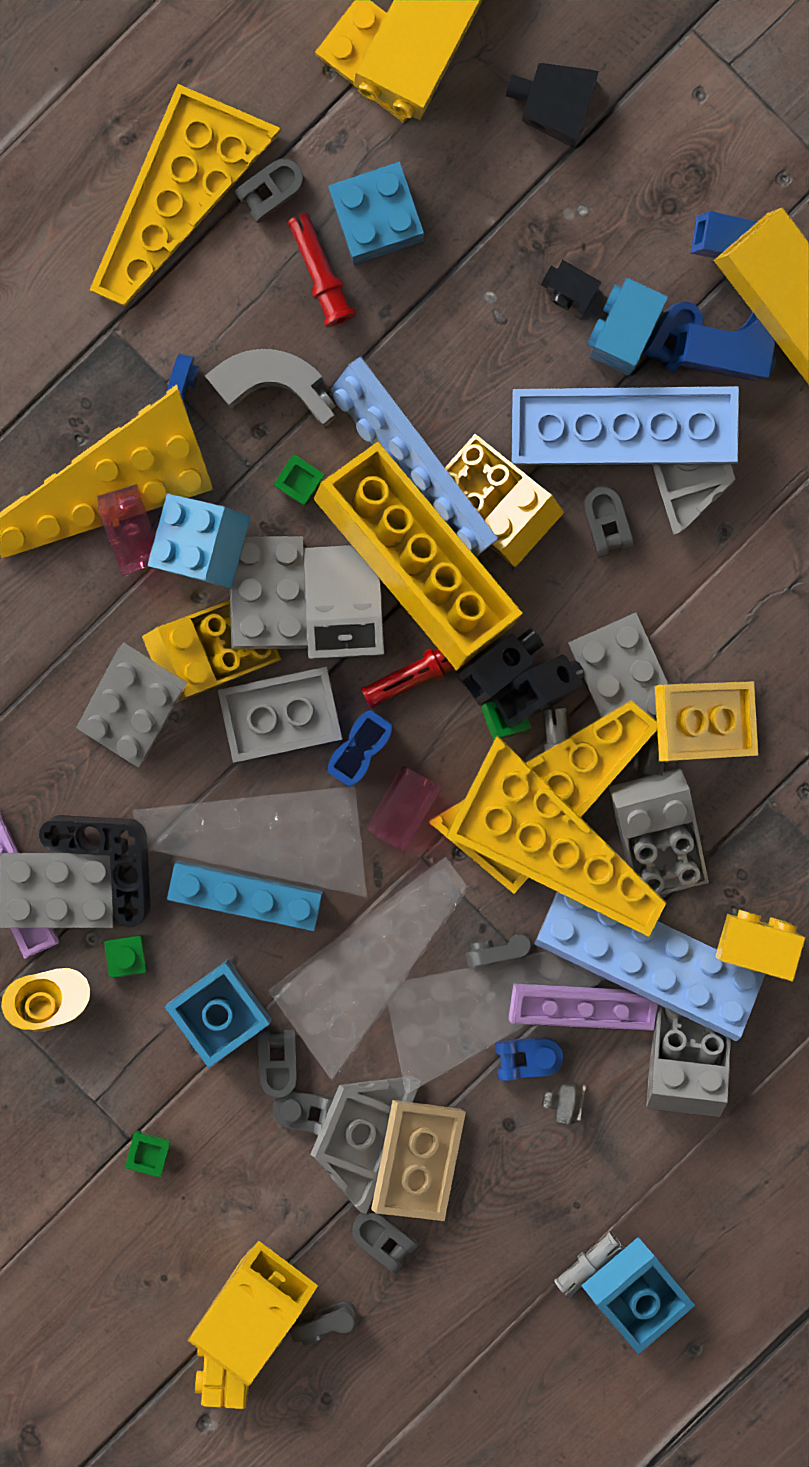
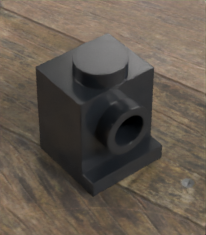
(570, 287)

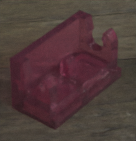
(127, 528)
(403, 808)

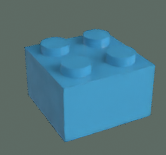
(376, 213)
(630, 321)
(199, 540)
(218, 1013)
(638, 1295)

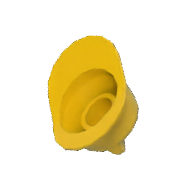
(46, 999)

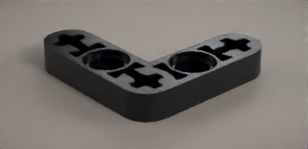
(111, 845)

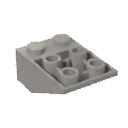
(342, 604)
(660, 831)
(687, 1066)

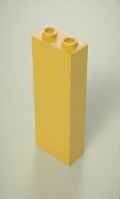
(413, 52)
(773, 278)

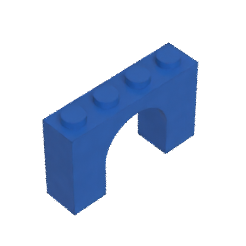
(736, 353)

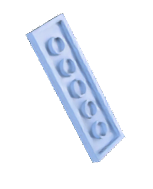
(383, 422)
(625, 426)
(661, 967)

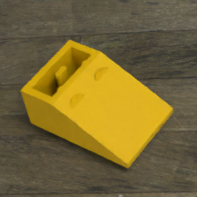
(505, 498)
(202, 652)
(252, 1312)

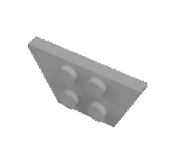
(690, 490)
(355, 1134)

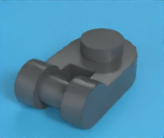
(282, 179)
(602, 508)
(486, 953)
(277, 1075)
(294, 1110)
(374, 1230)
(312, 1325)

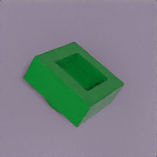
(299, 480)
(498, 725)
(125, 956)
(147, 1153)

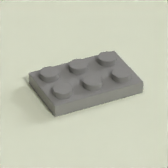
(269, 595)
(619, 666)
(131, 705)
(280, 714)
(55, 890)

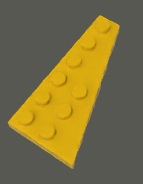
(187, 171)
(151, 451)
(576, 771)
(535, 832)

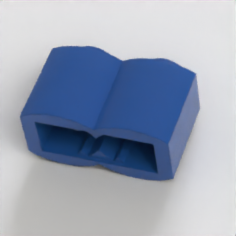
(365, 739)

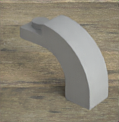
(263, 368)

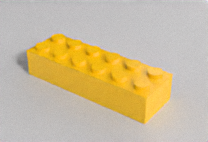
(417, 555)

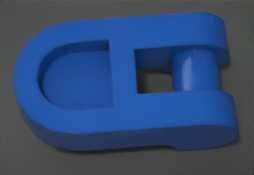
(674, 317)
(184, 374)
(542, 1058)

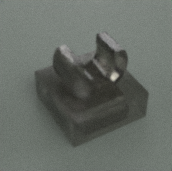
(648, 758)
(566, 1101)

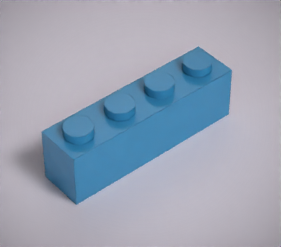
(245, 895)

